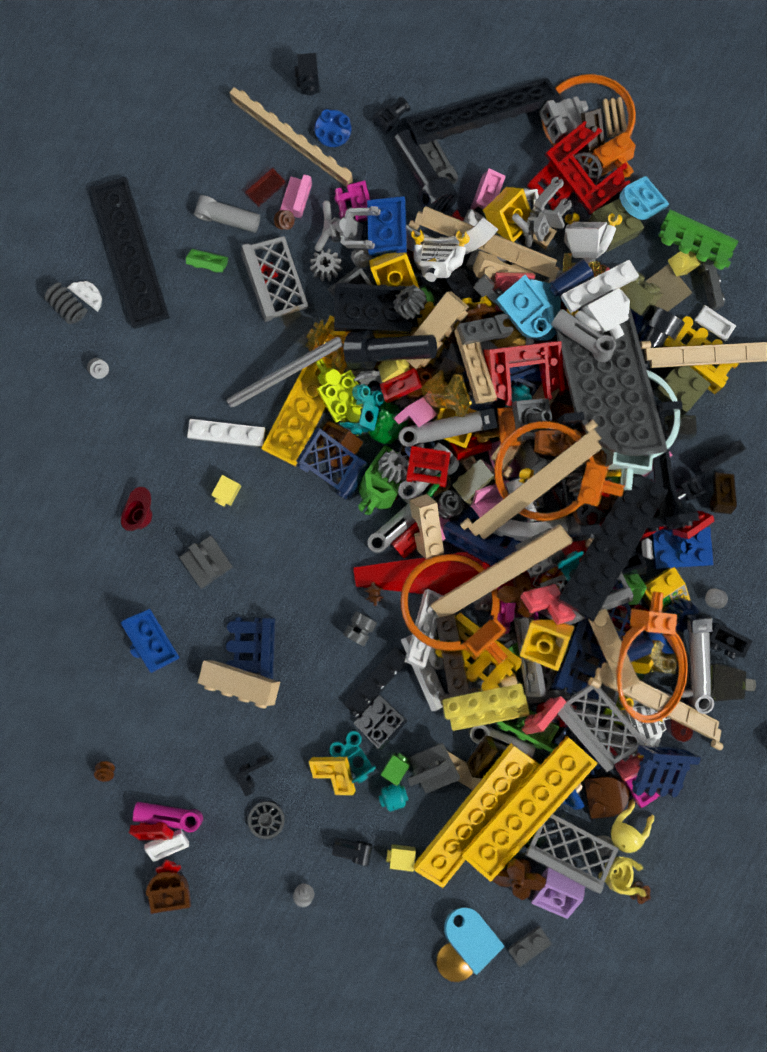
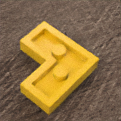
(335, 768)

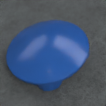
(332, 128)

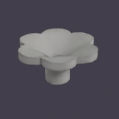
(483, 603)

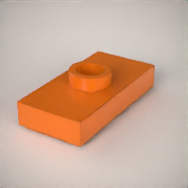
(506, 424)

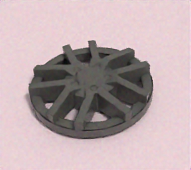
(588, 168)
(266, 820)

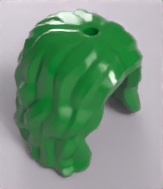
(386, 427)

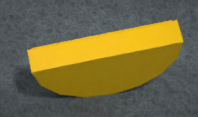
(642, 665)

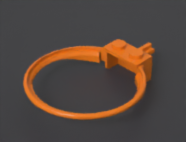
(620, 148)
(593, 482)
(660, 623)
(481, 640)

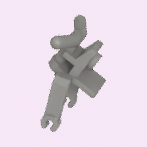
(542, 219)
(345, 229)

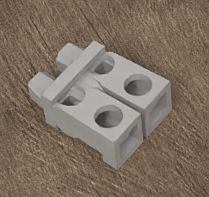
(564, 117)

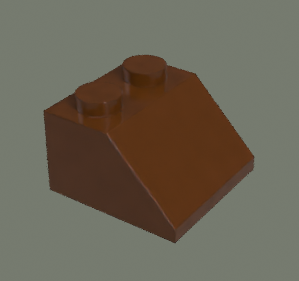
(343, 437)

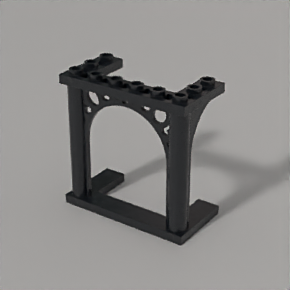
(671, 511)

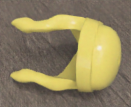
(625, 836)
(623, 877)

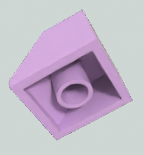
(559, 894)

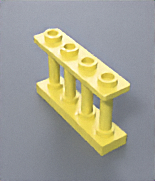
(486, 707)

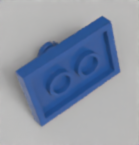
(388, 228)
(681, 552)
(149, 641)

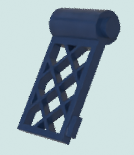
(571, 278)
(349, 474)
(640, 645)

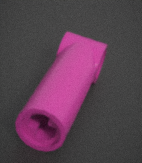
(171, 816)

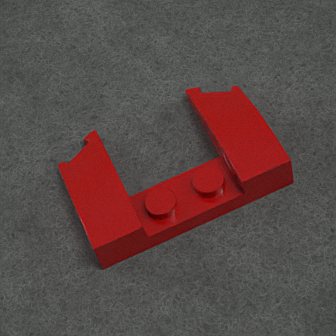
(563, 160)
(545, 354)

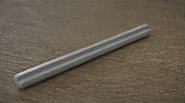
(285, 372)

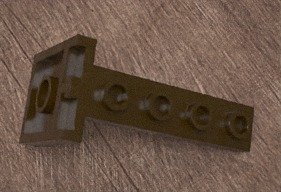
(453, 660)

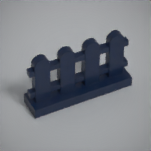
(484, 549)
(265, 647)
(578, 664)
(662, 770)

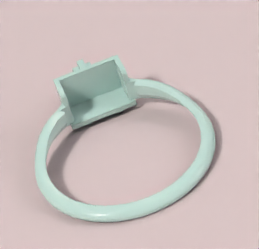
(641, 464)

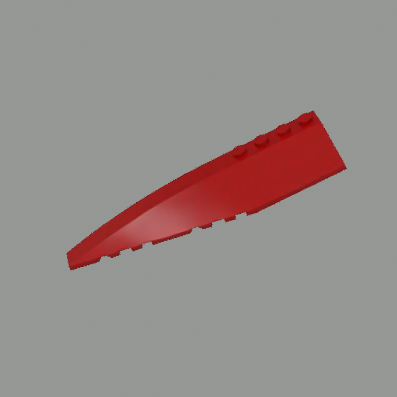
(439, 577)

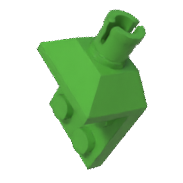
(377, 490)

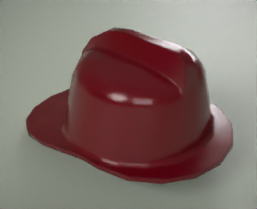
(137, 510)

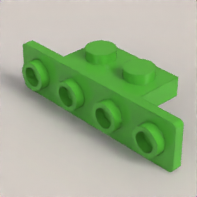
(539, 740)

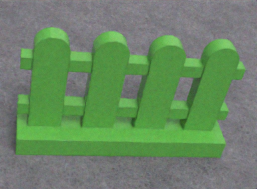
(692, 233)

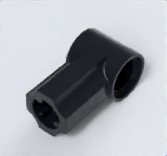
(357, 851)

